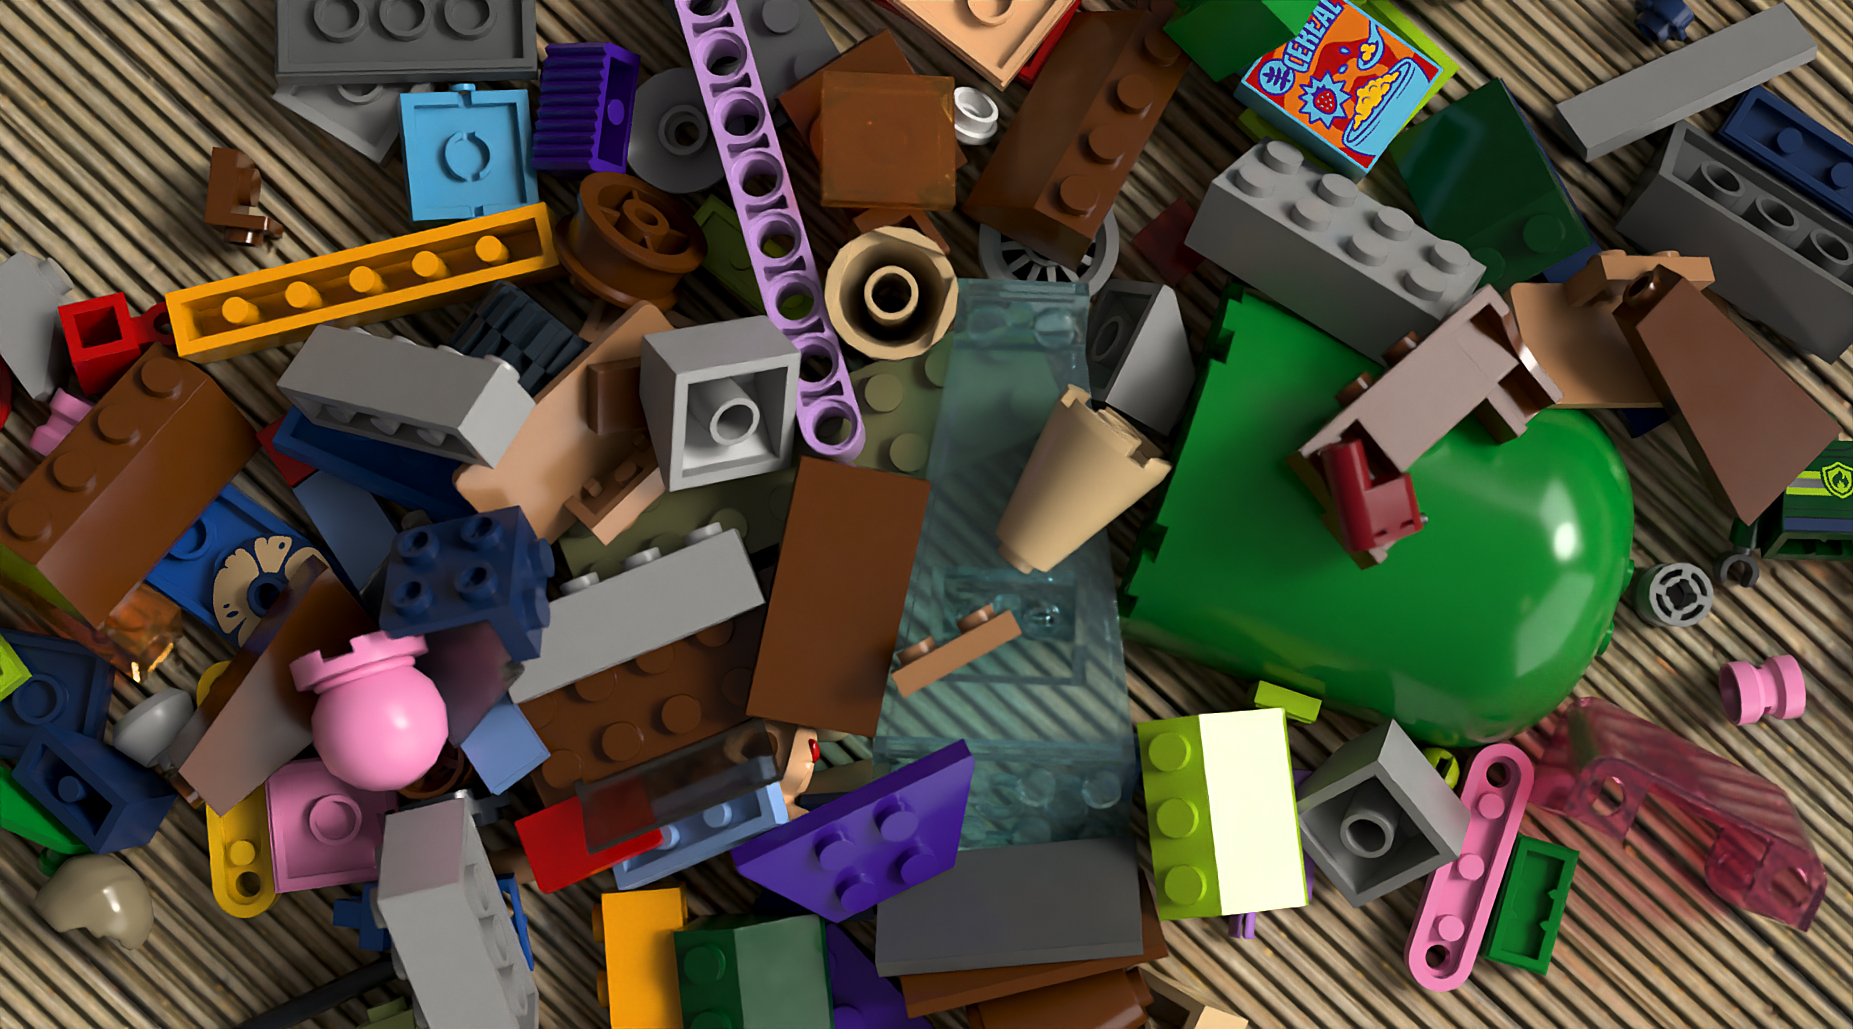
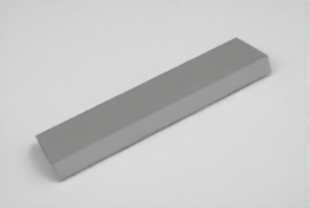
(1685, 82)

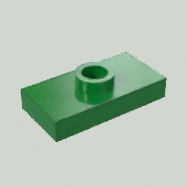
(1529, 904)

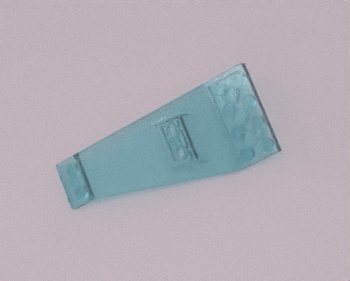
(1053, 703)

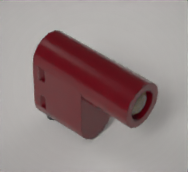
(1368, 509)

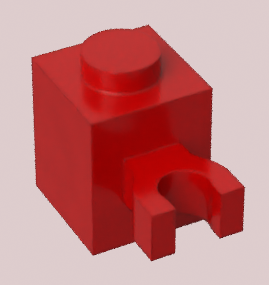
(107, 340)

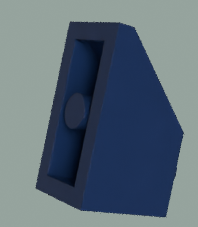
(94, 789)

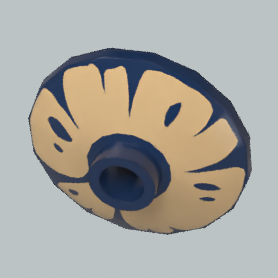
(247, 571)

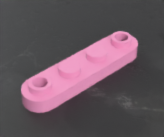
(1463, 891)

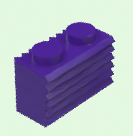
(584, 110)

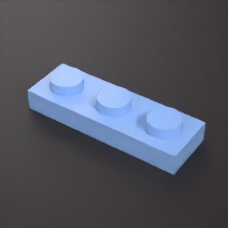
(705, 836)

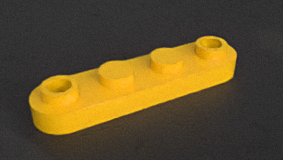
(238, 840)

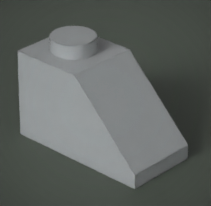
(31, 325)

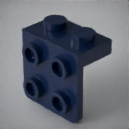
(471, 573)

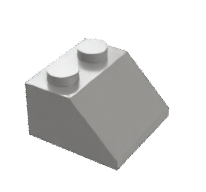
(719, 400)
(1379, 815)

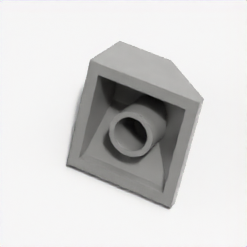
(1139, 355)

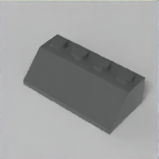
(1766, 242)

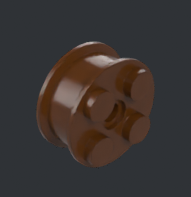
(628, 242)

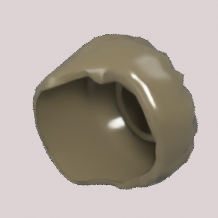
(98, 895)

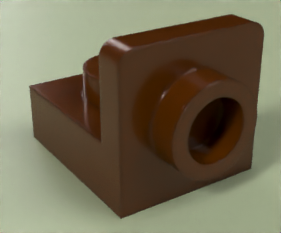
(230, 193)

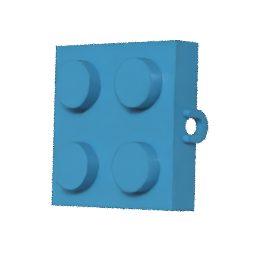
(465, 153)

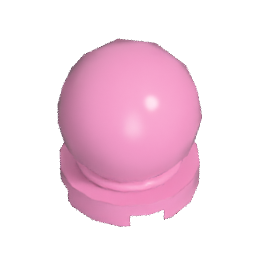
(375, 712)

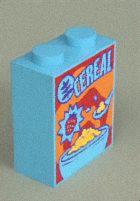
(1339, 87)

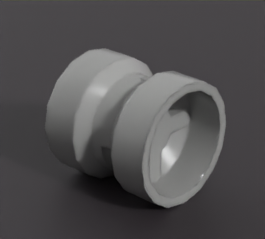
(1657, 592)

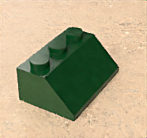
(755, 971)

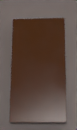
(837, 596)

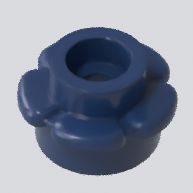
(1663, 19)

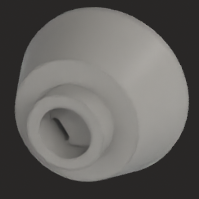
(153, 726)

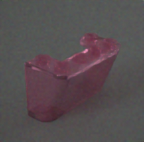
(1762, 849)

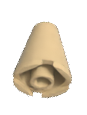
(887, 267)
(1076, 482)

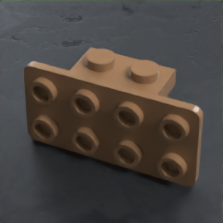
(1577, 337)
(560, 465)

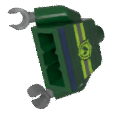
(1804, 522)

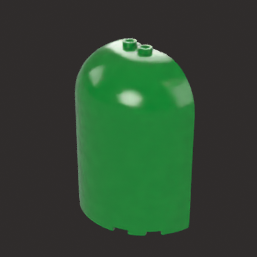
(1455, 631)

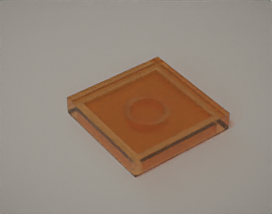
(887, 141)

